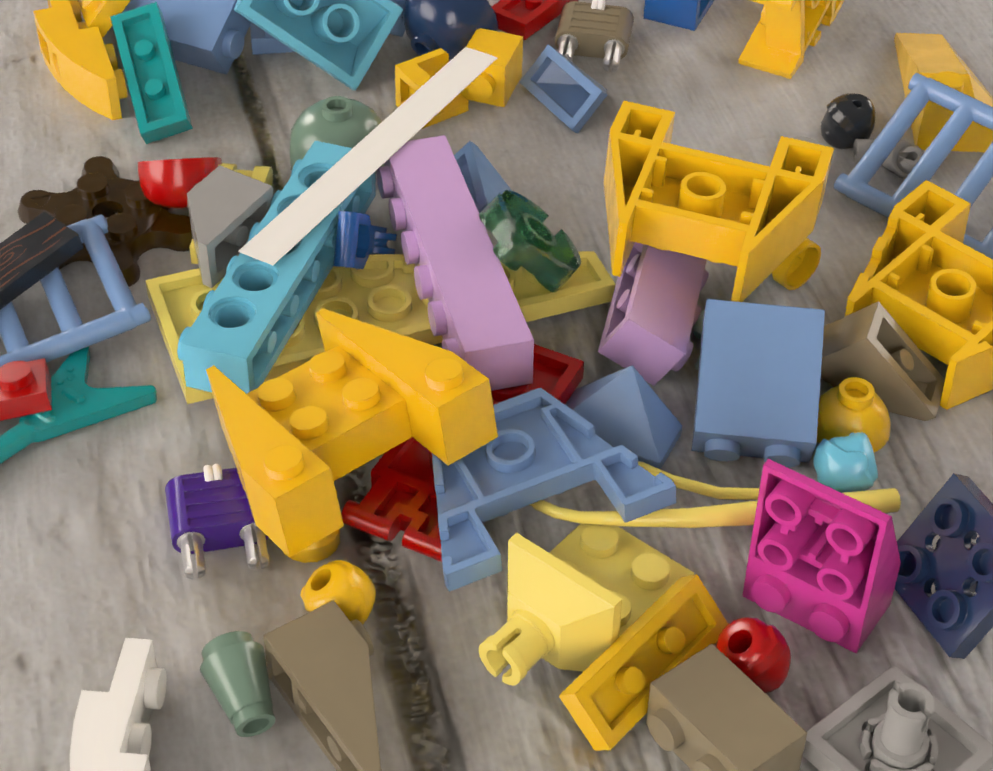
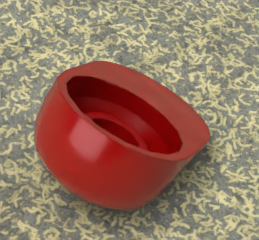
(171, 179)

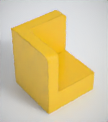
(416, 72)

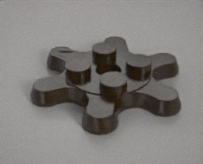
(131, 232)

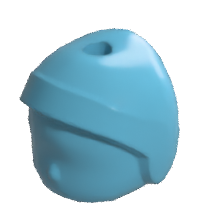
(846, 463)

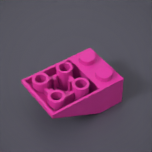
(820, 557)

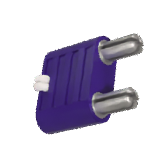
(212, 514)

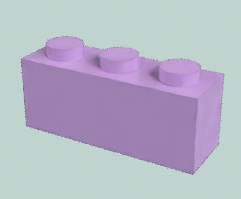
(654, 311)

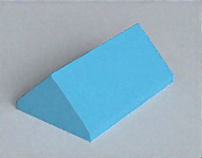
(331, 34)

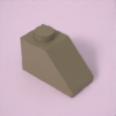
(878, 350)

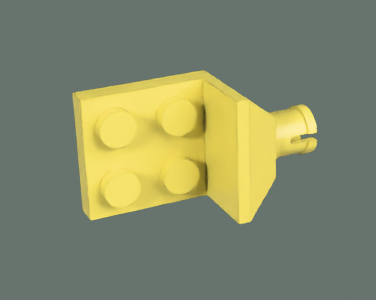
(574, 598)

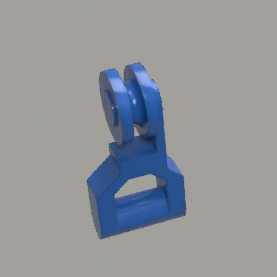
(358, 240)

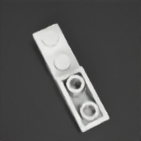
(113, 725)

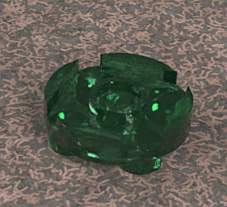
(528, 242)

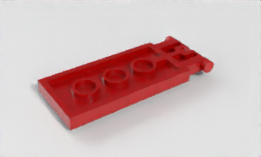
(403, 478)

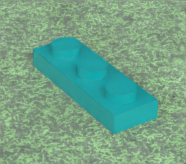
(151, 73)

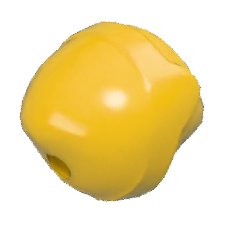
(345, 585)

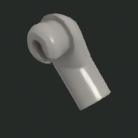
(899, 161)

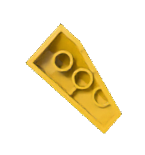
(937, 60)

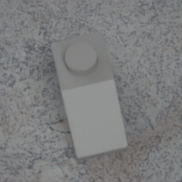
(222, 216)

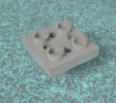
(908, 732)

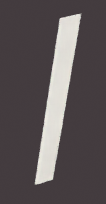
(366, 157)

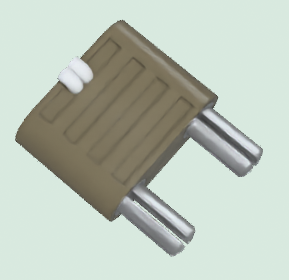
(594, 31)

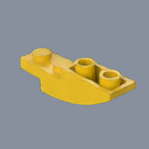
(80, 58)

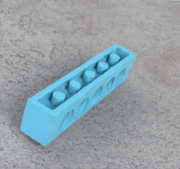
(261, 304)

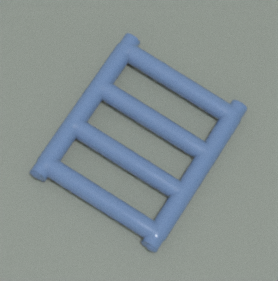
(965, 112)
(74, 333)

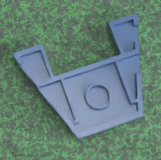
(537, 455)

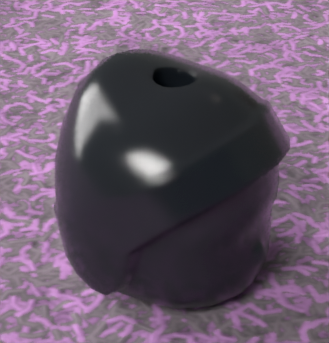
(847, 119)

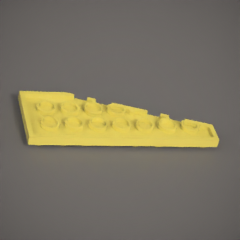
(377, 295)

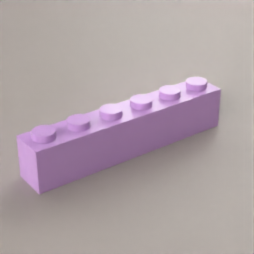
(456, 262)

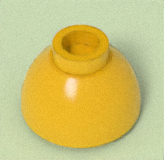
(855, 409)

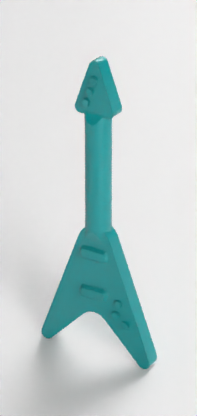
(74, 406)

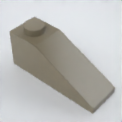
(327, 681)

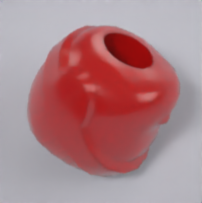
(757, 651)

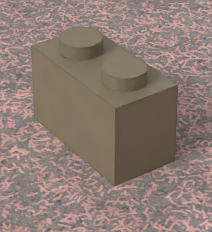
(721, 718)

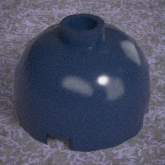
(445, 23)

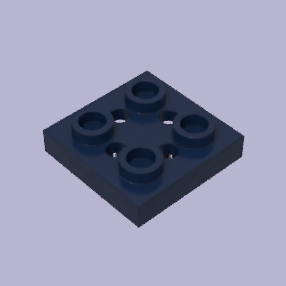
(955, 566)

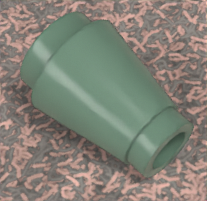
(239, 680)

